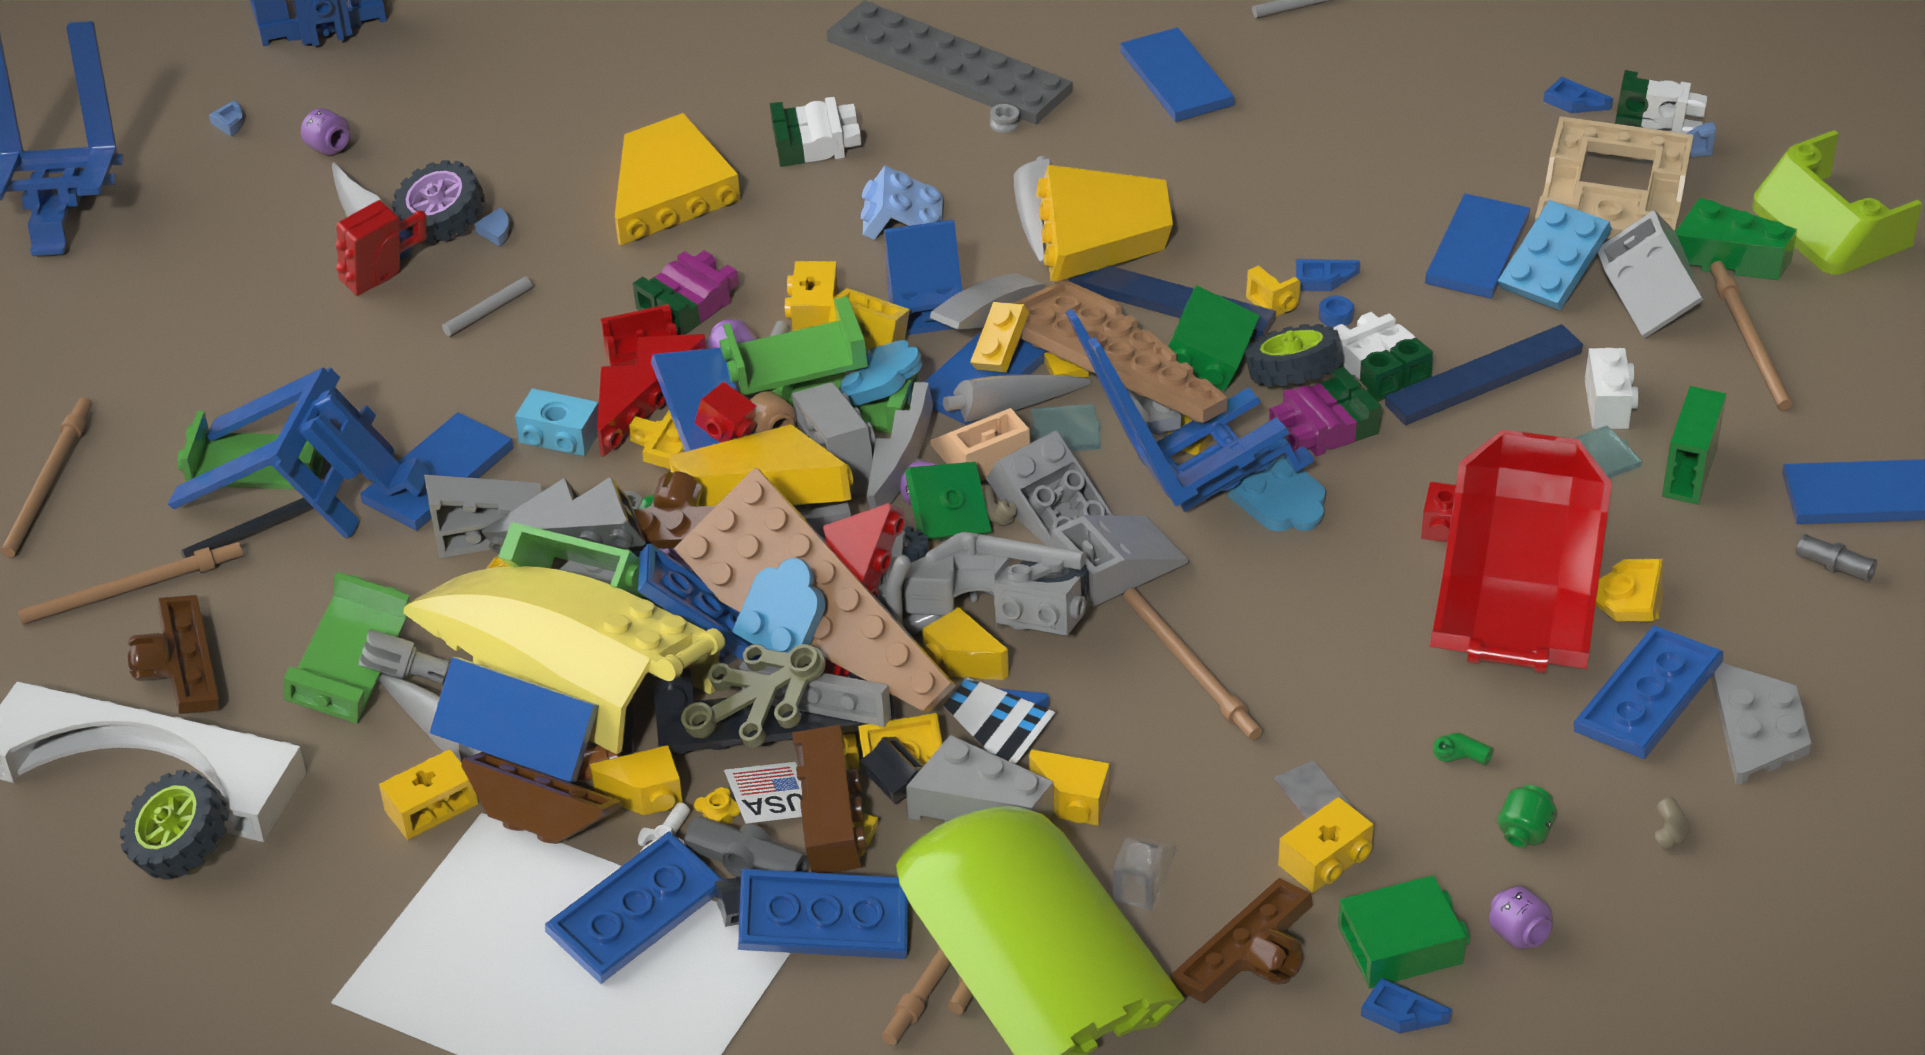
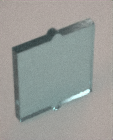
(1074, 424)
(1610, 451)

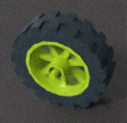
(1294, 355)
(183, 836)

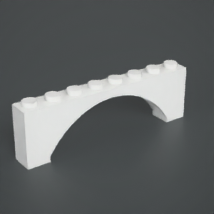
(247, 769)

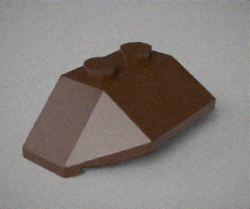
(534, 800)

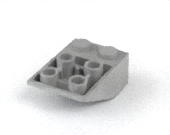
(1650, 273)
(1045, 486)
(1118, 552)

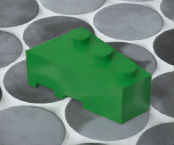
(1736, 238)

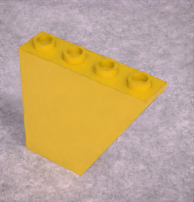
(669, 178)
(1100, 219)
(784, 454)

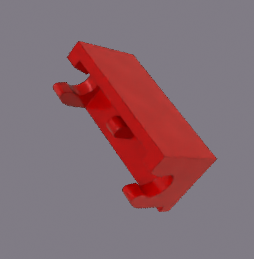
(622, 330)

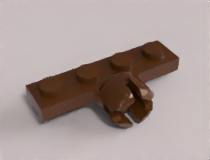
(672, 511)
(178, 655)
(1249, 943)

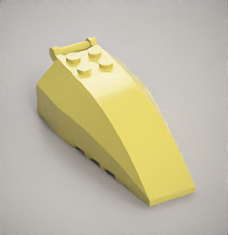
(568, 636)

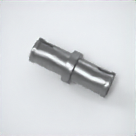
(1836, 557)

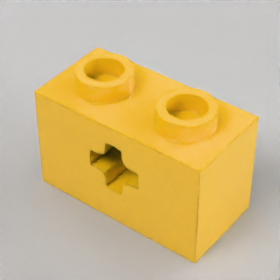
(811, 293)
(878, 319)
(427, 794)
(1326, 845)

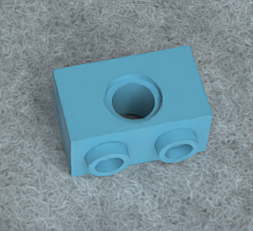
(557, 422)

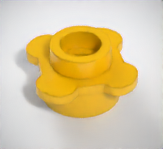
(718, 806)

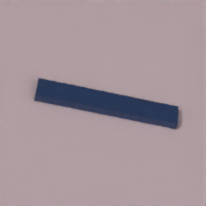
(1156, 294)
(1483, 374)

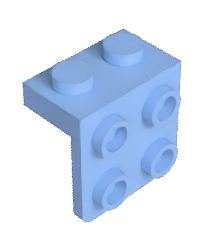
(900, 198)

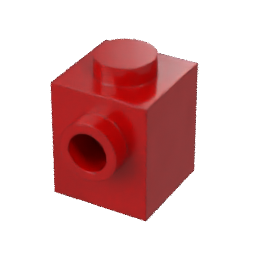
(726, 414)
(1438, 511)

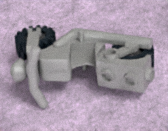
(1037, 594)

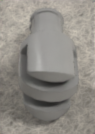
(399, 657)

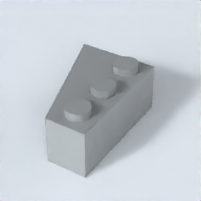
(838, 427)
(467, 506)
(971, 779)

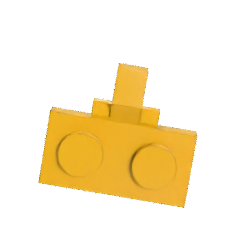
(658, 438)

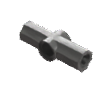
(742, 848)

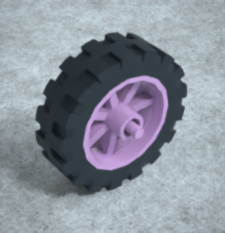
(434, 193)

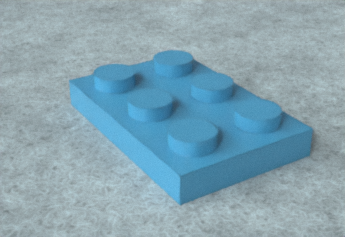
(1554, 255)

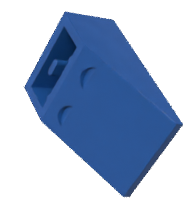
(922, 271)

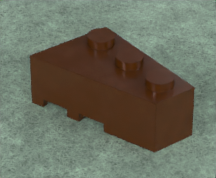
(829, 801)

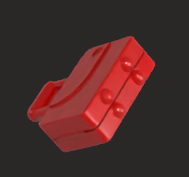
(371, 245)

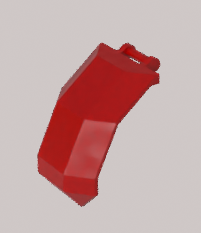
(1524, 553)

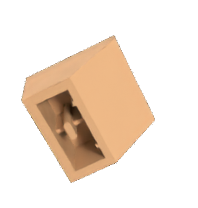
(983, 441)

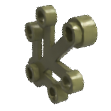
(758, 690)

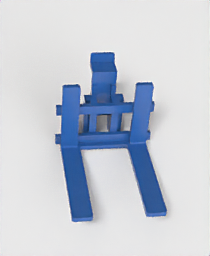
(48, 208)
(332, 428)

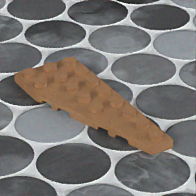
(1136, 354)
(761, 530)

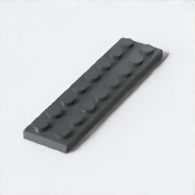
(949, 61)

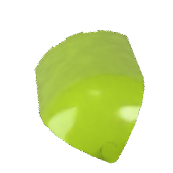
(1033, 932)

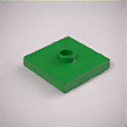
(947, 500)

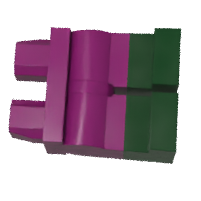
(690, 289)
(1328, 413)

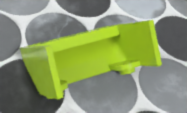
(1829, 228)

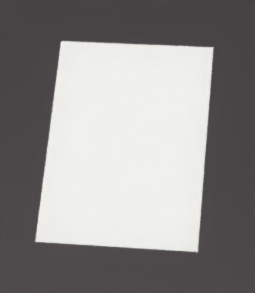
(485, 978)

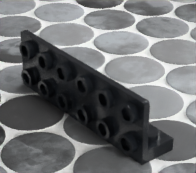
(676, 695)

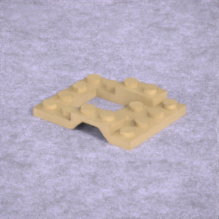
(1614, 203)

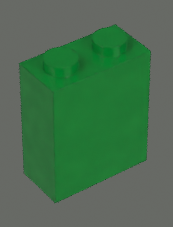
(1212, 336)
(1694, 445)
(1402, 931)

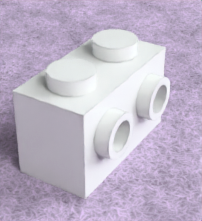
(1610, 388)

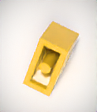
(964, 648)
(641, 780)
(1078, 785)

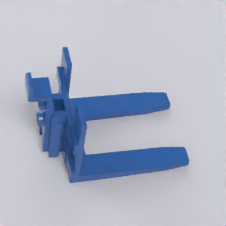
(313, 18)
(1210, 470)

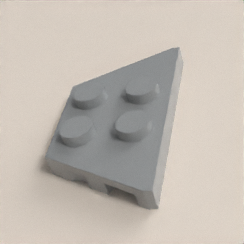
(1759, 720)

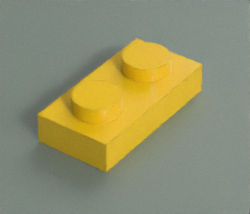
(999, 337)

